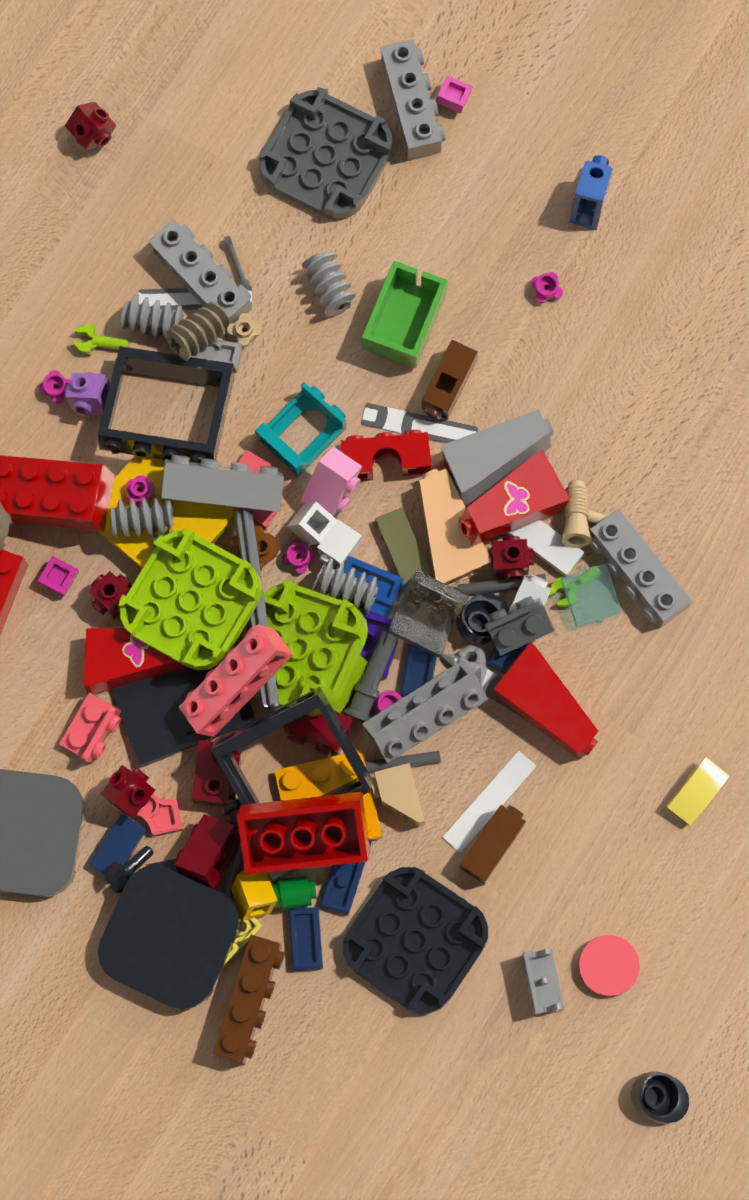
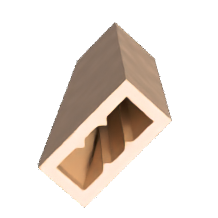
(450, 552)

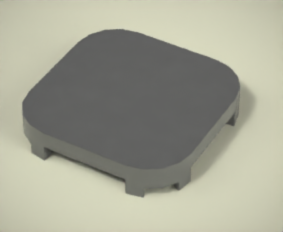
(326, 154)
(38, 833)

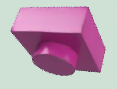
(453, 94)
(58, 576)

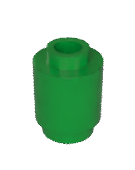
(294, 892)

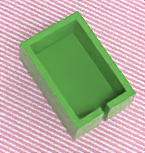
(404, 314)

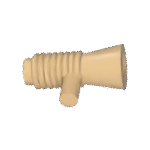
(577, 516)

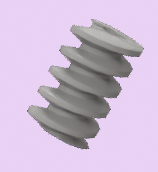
(328, 283)
(149, 317)
(142, 517)
(347, 585)

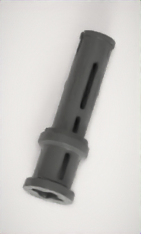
(367, 690)

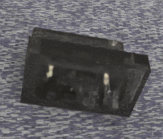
(426, 613)

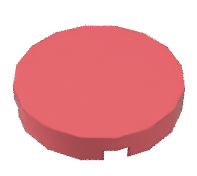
(609, 965)

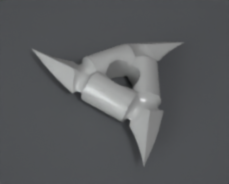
(471, 650)

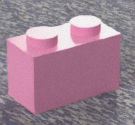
(333, 482)

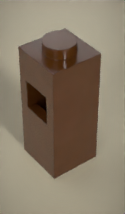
(449, 380)
(493, 843)

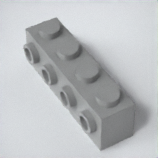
(411, 99)
(198, 272)
(222, 484)
(639, 569)
(425, 711)

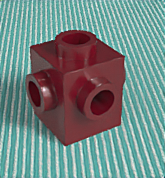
(90, 125)
(511, 558)
(101, 586)
(128, 790)

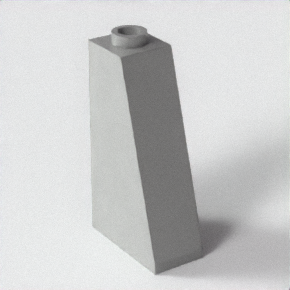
(492, 454)

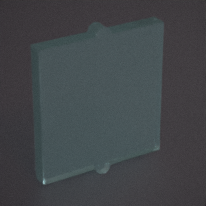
(591, 595)

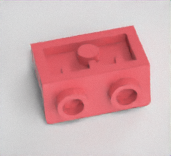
(91, 728)

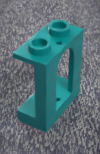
(307, 399)

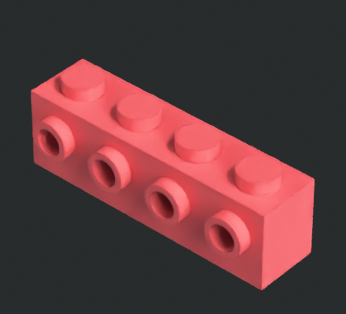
(235, 680)

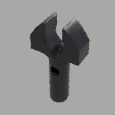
(119, 874)

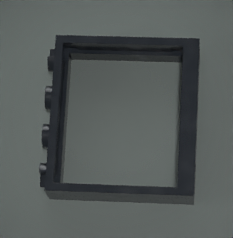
(169, 367)
(275, 719)

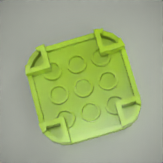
(191, 600)
(322, 636)

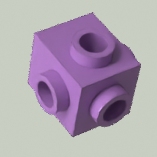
(87, 393)

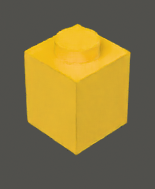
(253, 895)

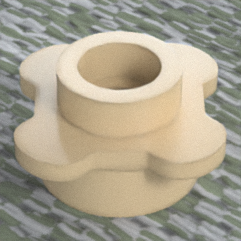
(247, 337)

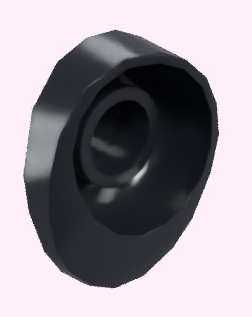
(475, 614)
(660, 1097)

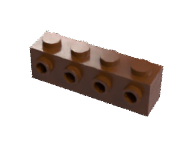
(247, 999)

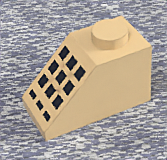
(398, 793)

